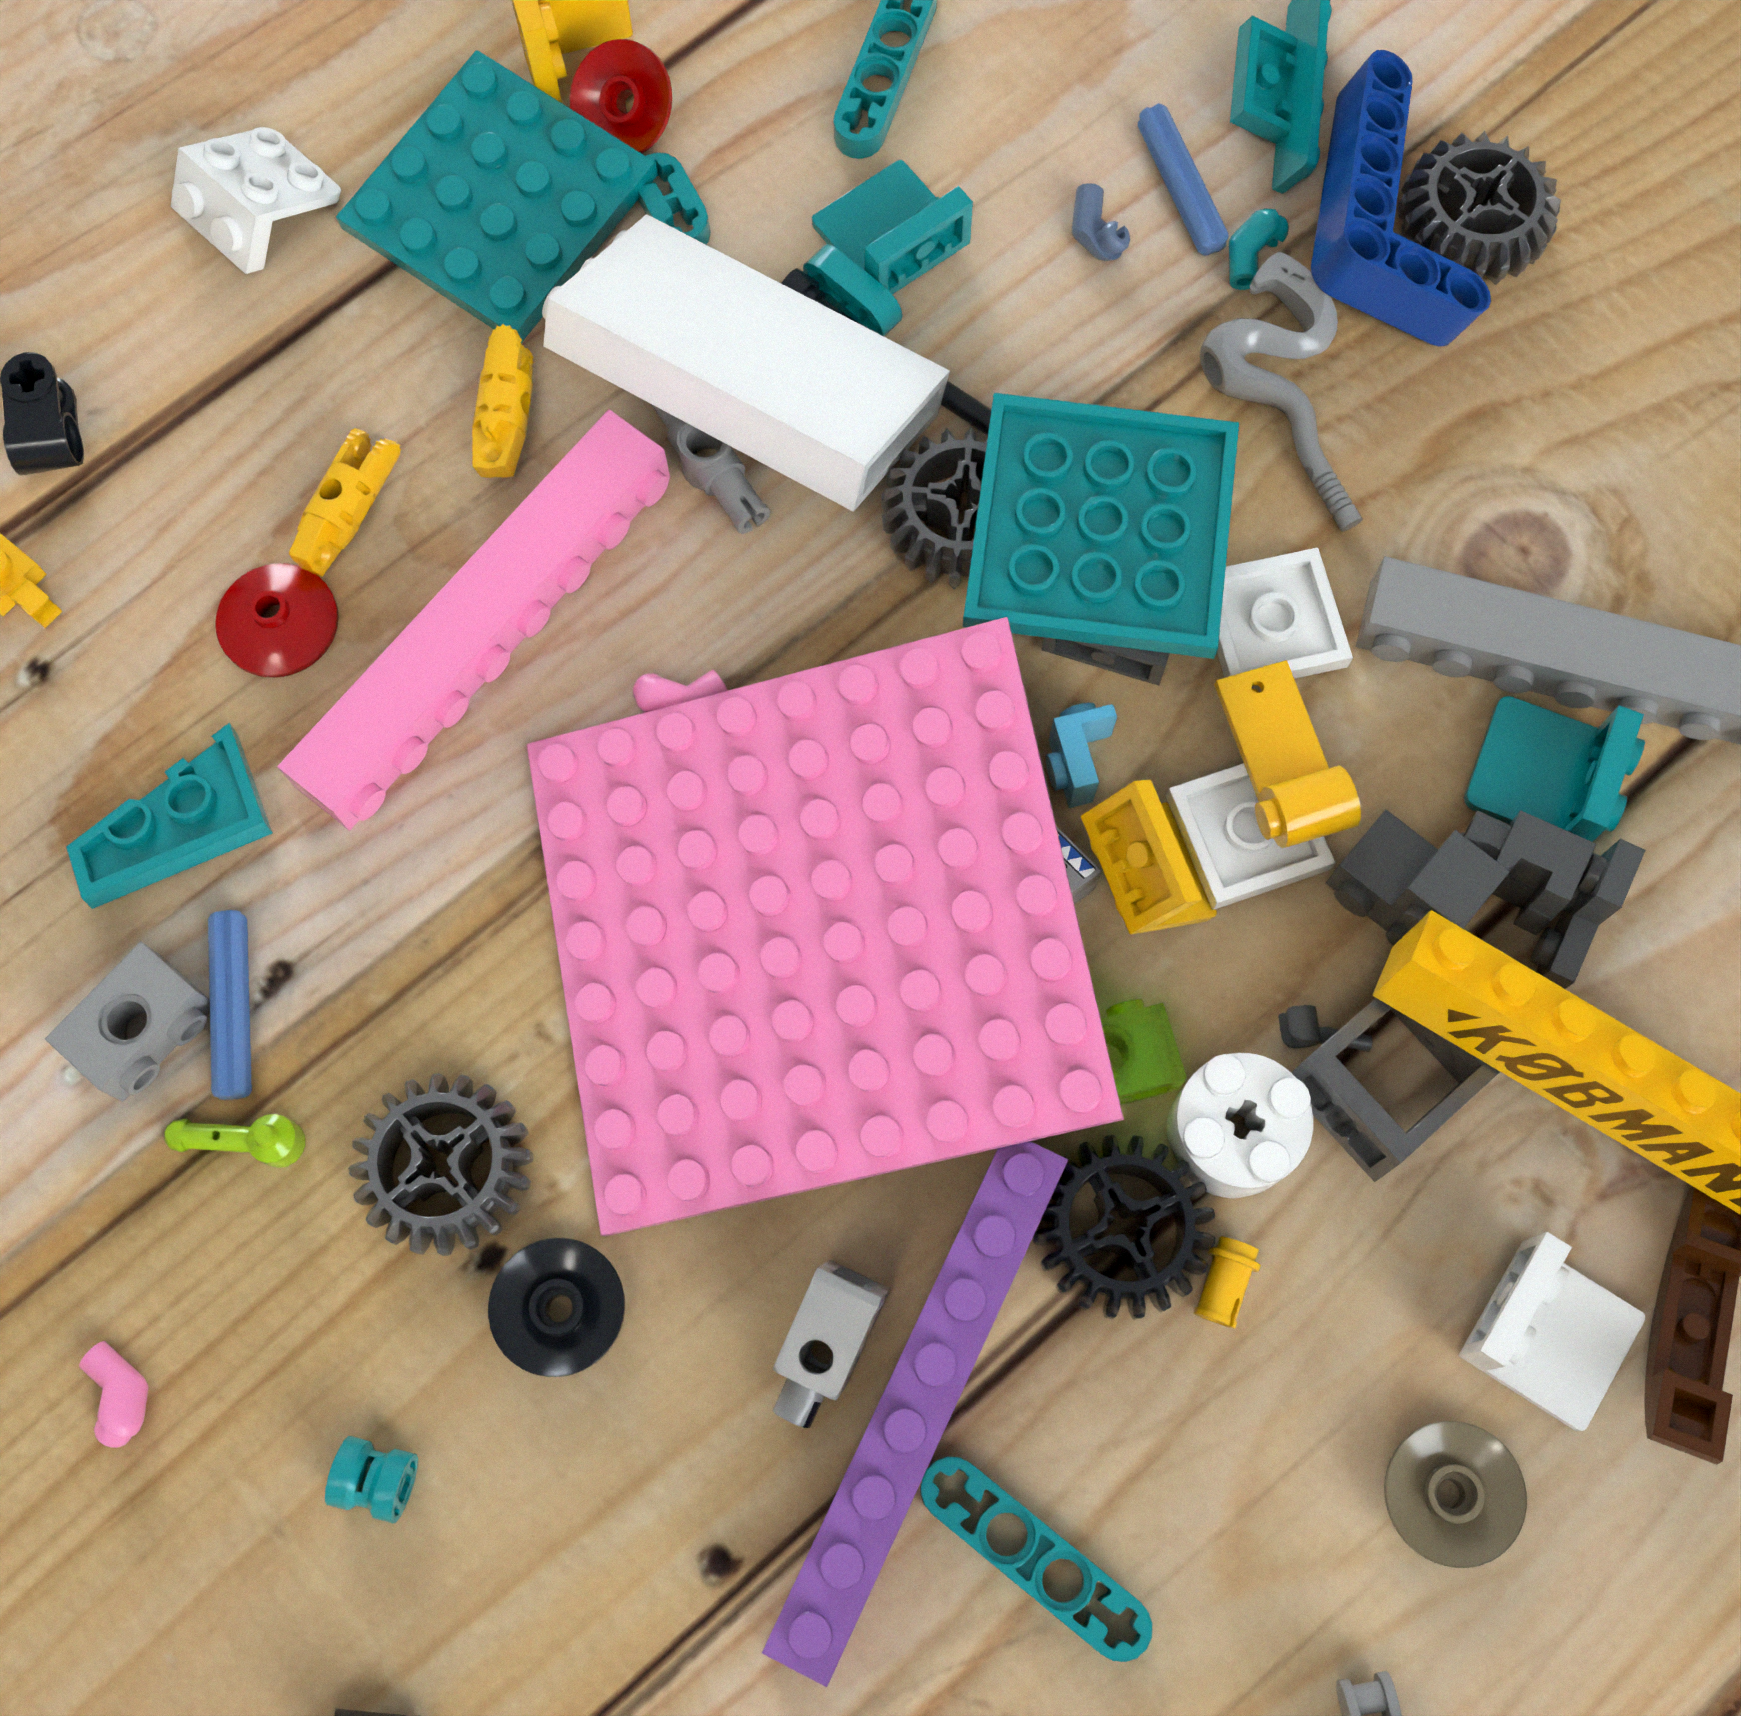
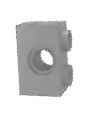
(95, 1030)

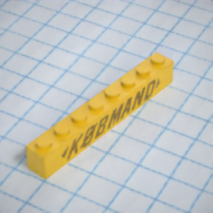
(1568, 1053)

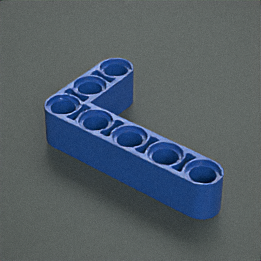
(1355, 244)

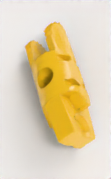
(502, 404)
(342, 500)

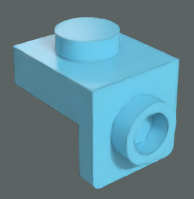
(1070, 762)

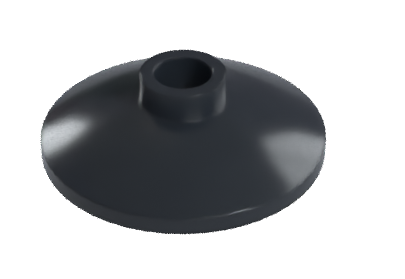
(522, 1302)

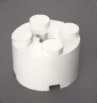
(1273, 1108)

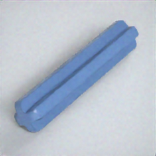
(1182, 179)
(229, 1005)

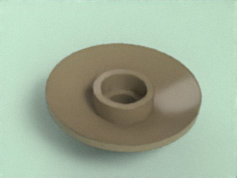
(1489, 1501)

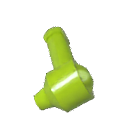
(269, 1139)

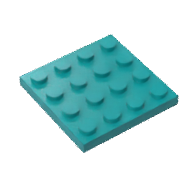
(497, 195)
(1103, 525)

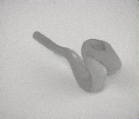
(1228, 372)

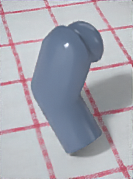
(1091, 230)

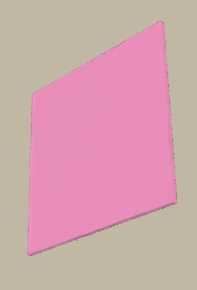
(817, 932)

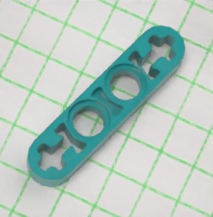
(880, 59)
(1038, 1552)

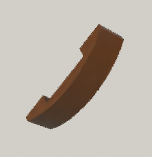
(1694, 1331)

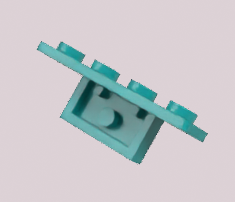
(1282, 87)

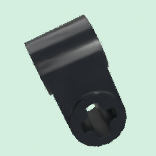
(39, 416)

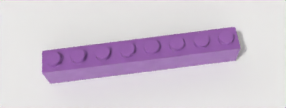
(913, 1412)

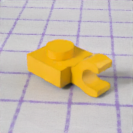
(18, 585)

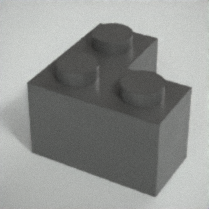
(1402, 877)

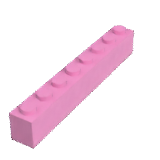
(477, 621)

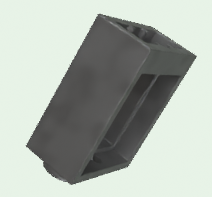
(1358, 1119)

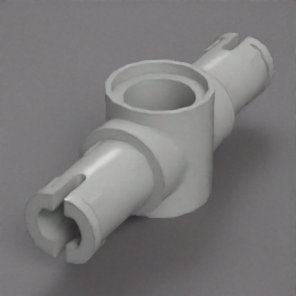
(718, 474)

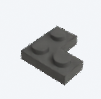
(1596, 898)

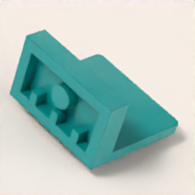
(896, 225)

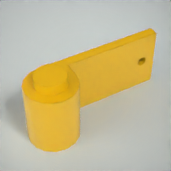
(1284, 759)

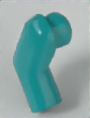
(1260, 229)

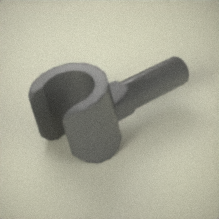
(1301, 1029)

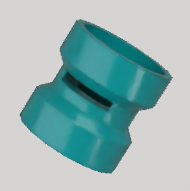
(371, 1479)

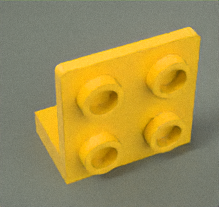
(563, 27)
(1146, 860)

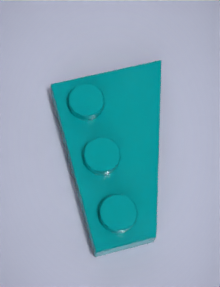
(181, 823)

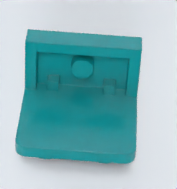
(1555, 767)

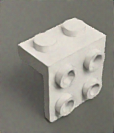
(241, 185)

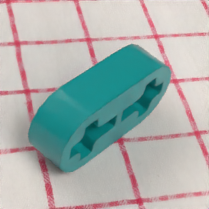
(681, 199)
(854, 290)

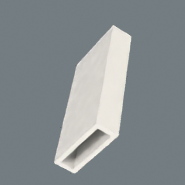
(745, 359)

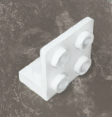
(1553, 1333)

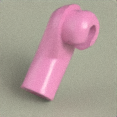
(657, 692)
(122, 1396)

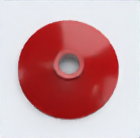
(608, 79)
(290, 638)

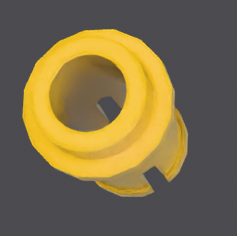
(1227, 1281)

